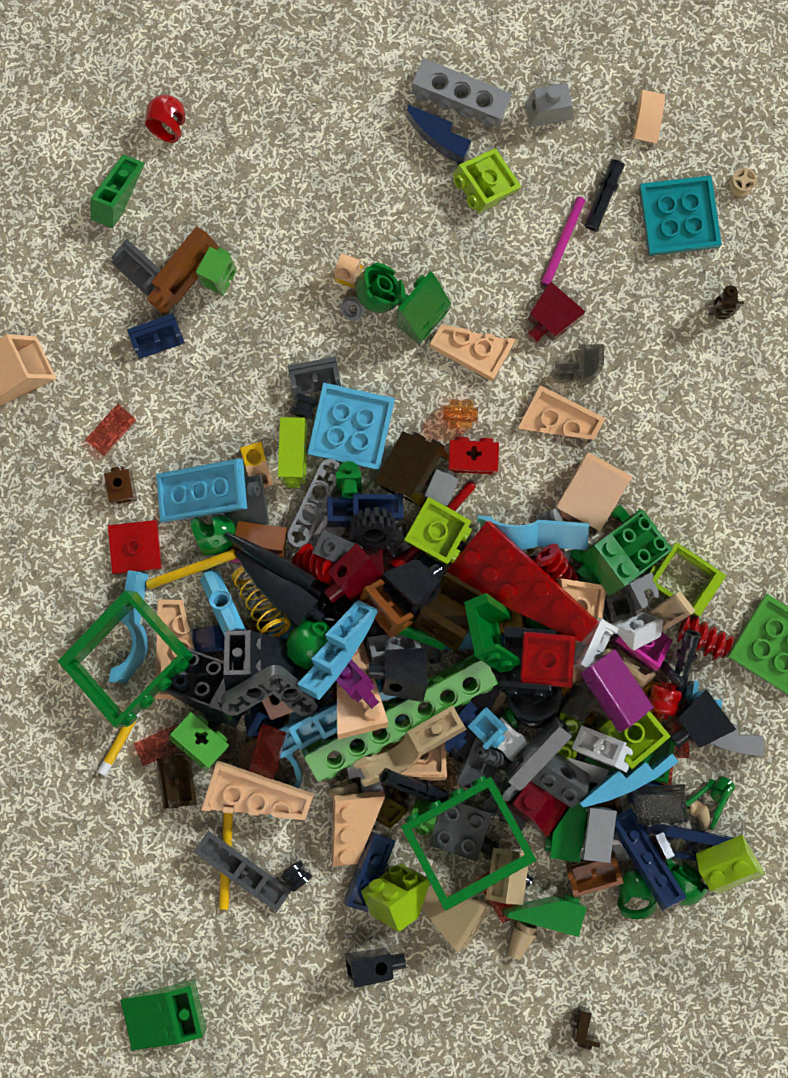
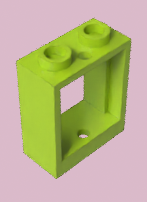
(292, 451)
(709, 589)

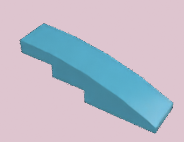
(341, 646)
(310, 729)
(618, 784)

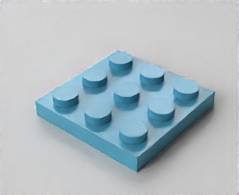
(351, 426)

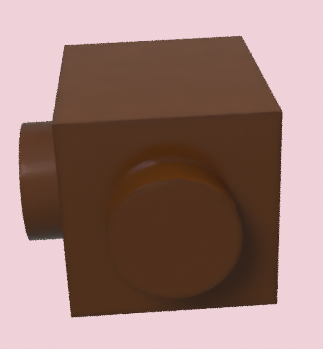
(120, 485)

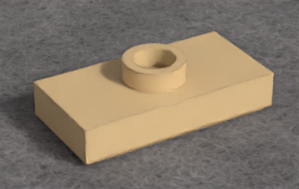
(672, 610)

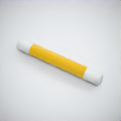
(115, 748)

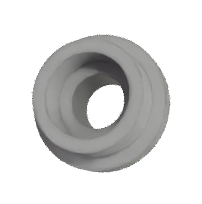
(346, 308)

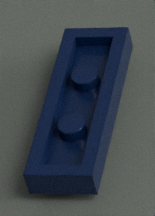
(370, 867)

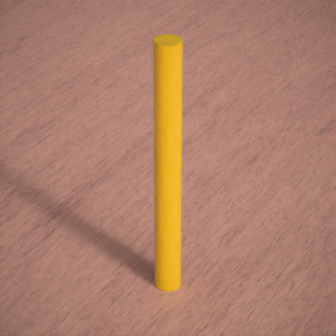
(191, 569)
(224, 880)

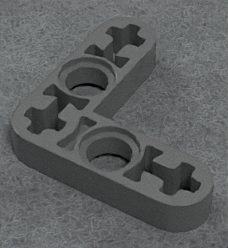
(239, 699)

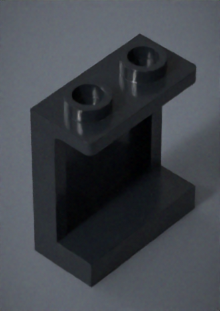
(511, 679)

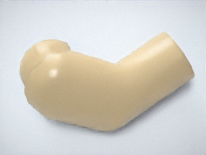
(700, 811)

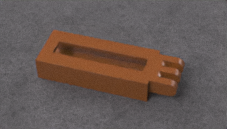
(180, 271)

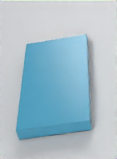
(201, 490)

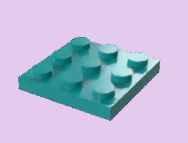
(680, 215)

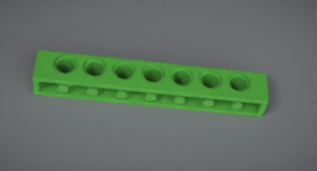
(371, 743)

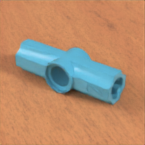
(217, 595)

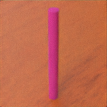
(563, 241)

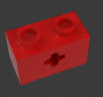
(484, 464)

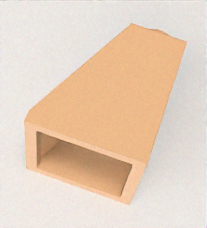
(22, 366)
(592, 493)

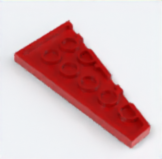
(513, 579)

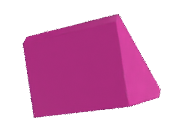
(650, 654)

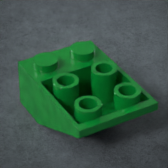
(422, 308)
(626, 552)
(164, 1016)

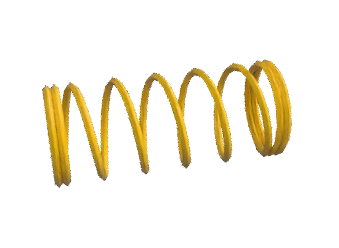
(238, 571)

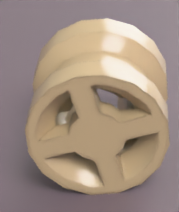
(747, 180)

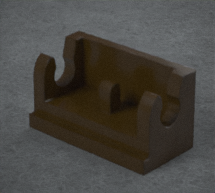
(176, 781)

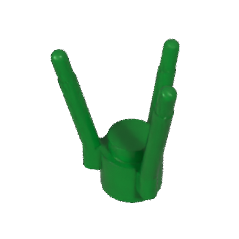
(720, 792)

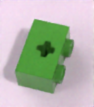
(203, 754)

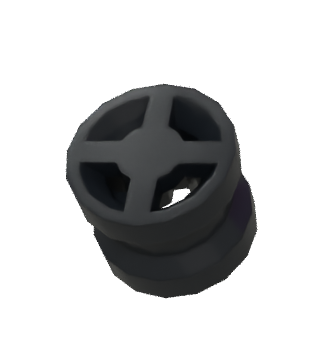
(303, 406)
(296, 876)

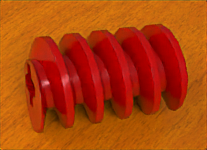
(313, 564)
(555, 564)
(709, 640)

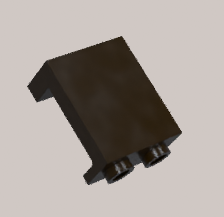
(410, 466)
(446, 615)

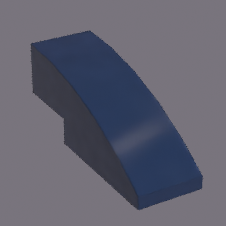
(439, 134)
(340, 510)

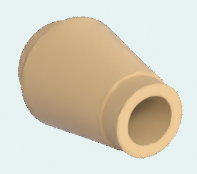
(521, 939)

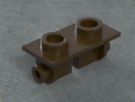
(726, 304)

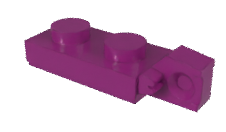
(357, 684)

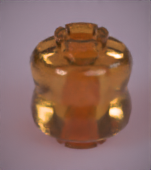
(460, 413)

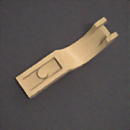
(415, 744)

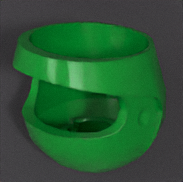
(211, 536)
(635, 887)

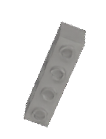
(455, 82)

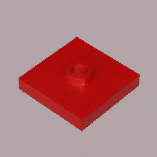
(134, 546)
(548, 659)

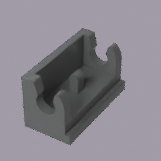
(135, 266)
(311, 375)

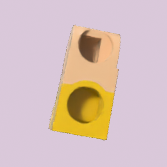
(348, 270)
(256, 462)

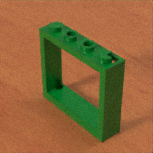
(96, 633)
(438, 808)

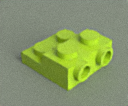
(485, 180)
(438, 531)

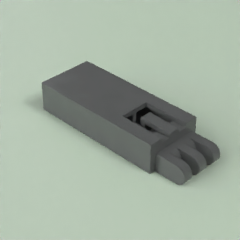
(534, 757)

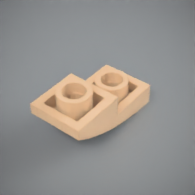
(649, 116)

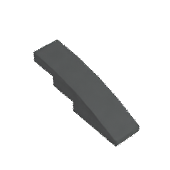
(242, 871)

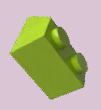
(641, 737)
(728, 865)

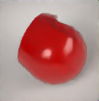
(161, 110)

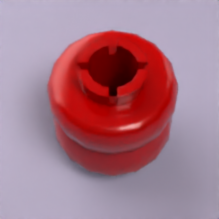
(665, 700)

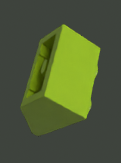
(396, 896)

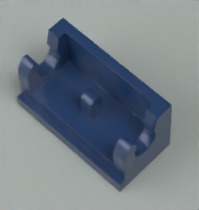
(156, 336)

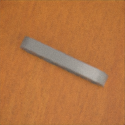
(311, 502)

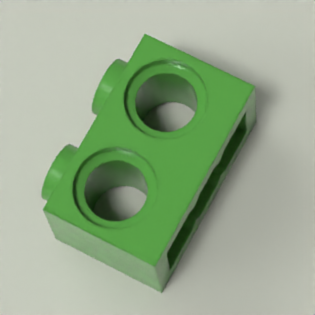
(216, 270)

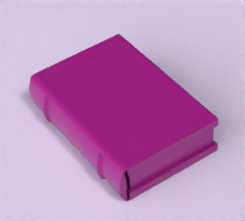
(616, 690)

